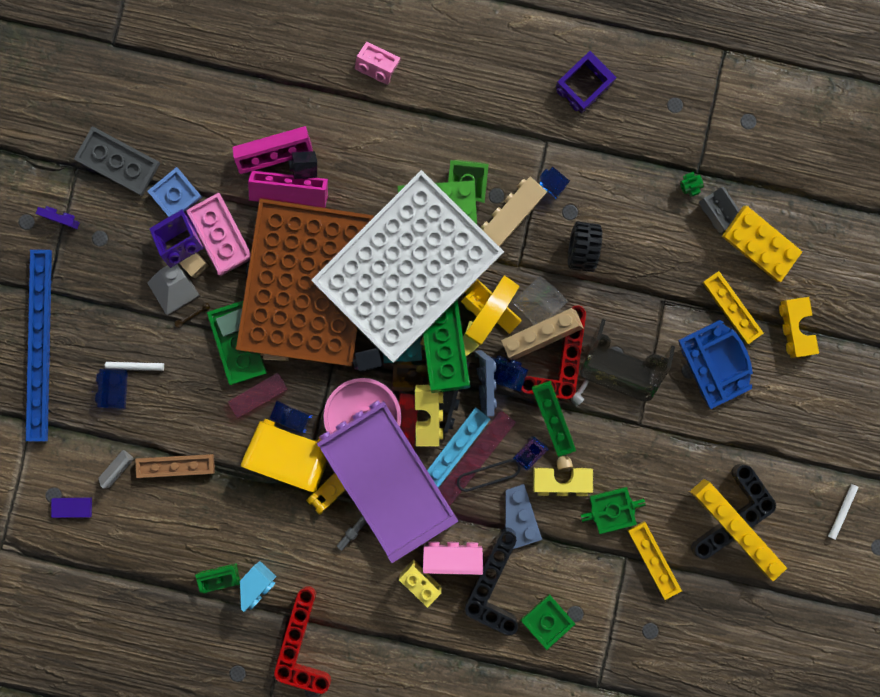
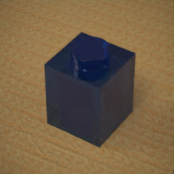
(553, 181)

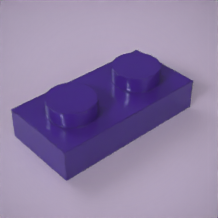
(65, 219)

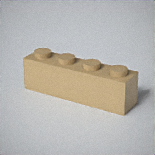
(514, 211)
(542, 334)

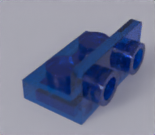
(111, 388)

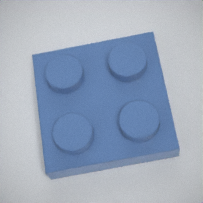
(174, 193)

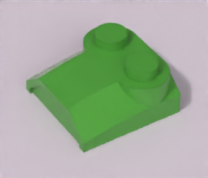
(470, 171)

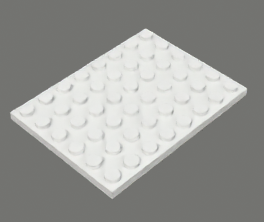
(407, 266)

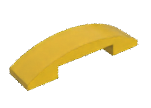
(492, 310)

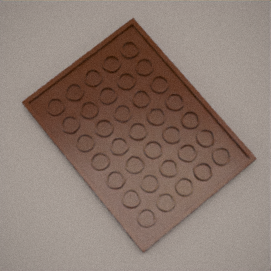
(281, 304)

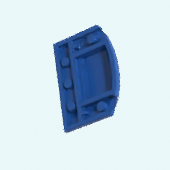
(717, 363)

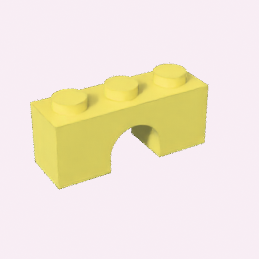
(429, 431)
(580, 482)

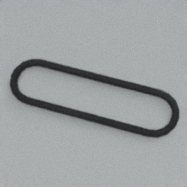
(484, 468)

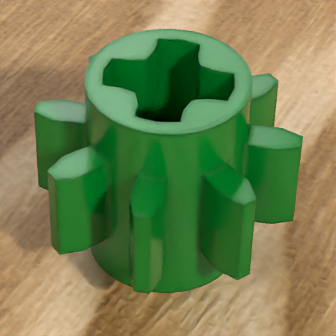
(691, 184)

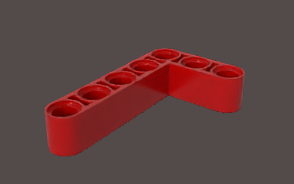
(564, 362)
(295, 644)

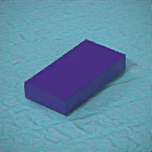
(71, 507)

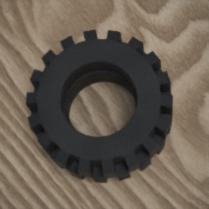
(584, 246)

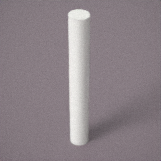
(134, 366)
(843, 511)

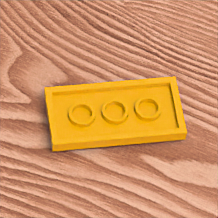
(762, 244)

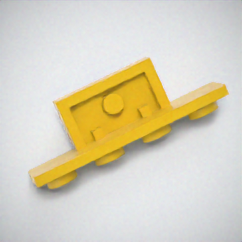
(476, 299)

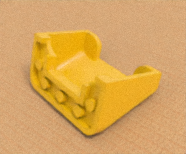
(285, 456)

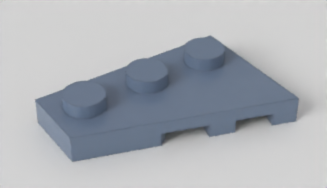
(486, 376)
(520, 517)

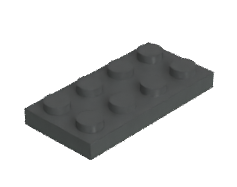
(117, 161)

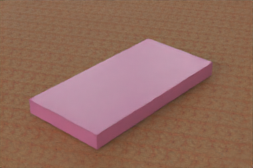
(219, 234)

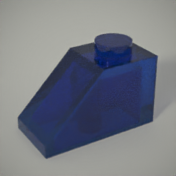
(290, 417)

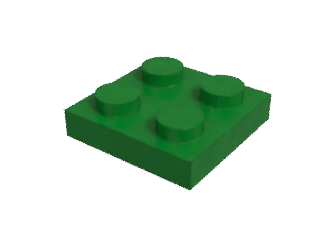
(547, 621)

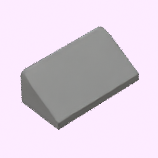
(115, 469)

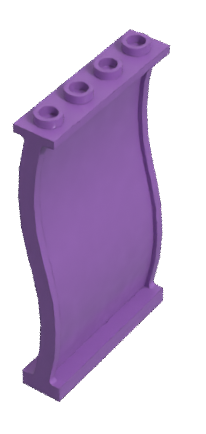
(387, 480)

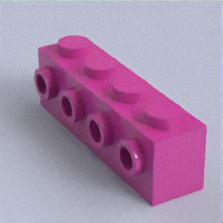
(271, 150)
(287, 189)

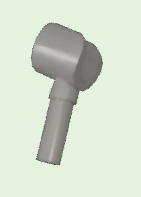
(577, 399)

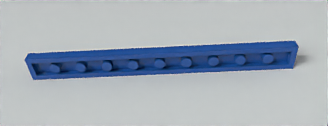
(38, 345)

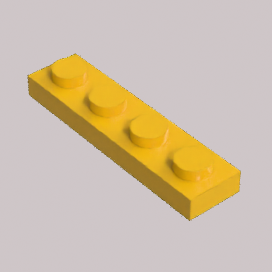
(732, 308)
(654, 560)

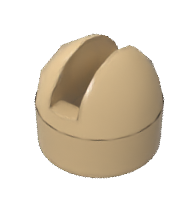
(564, 462)

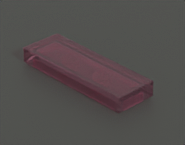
(257, 395)

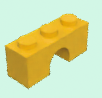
(792, 313)

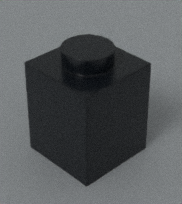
(303, 165)

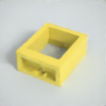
(423, 587)

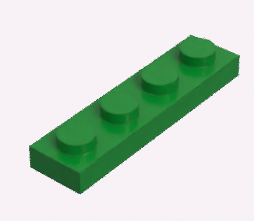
(554, 418)

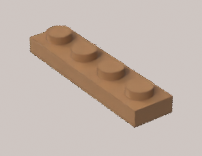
(175, 466)

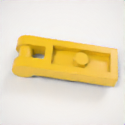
(330, 491)

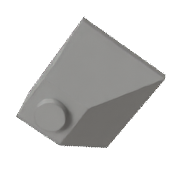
(172, 288)

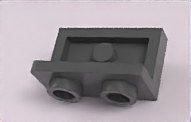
(719, 209)

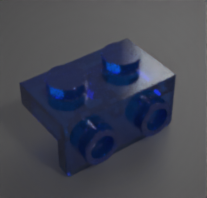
(509, 374)

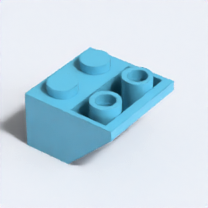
(254, 583)

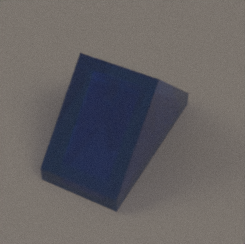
(530, 453)

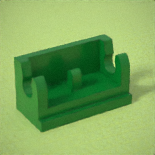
(218, 578)

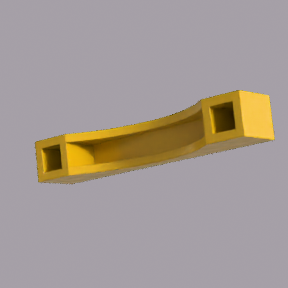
(741, 532)

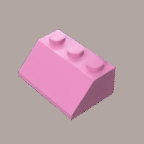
(453, 558)

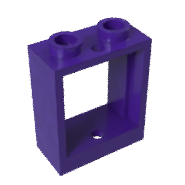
(598, 69)
(162, 233)

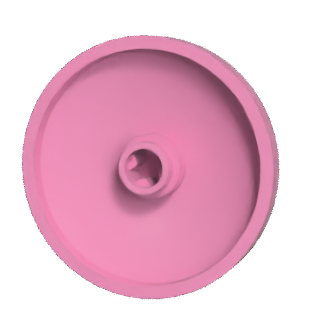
(357, 396)

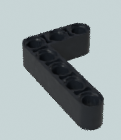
(754, 506)
(490, 582)

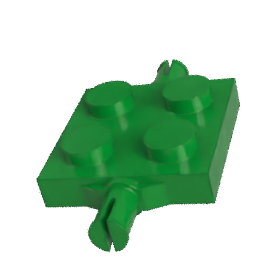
(612, 510)

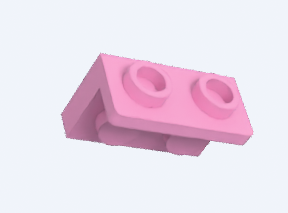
(376, 63)

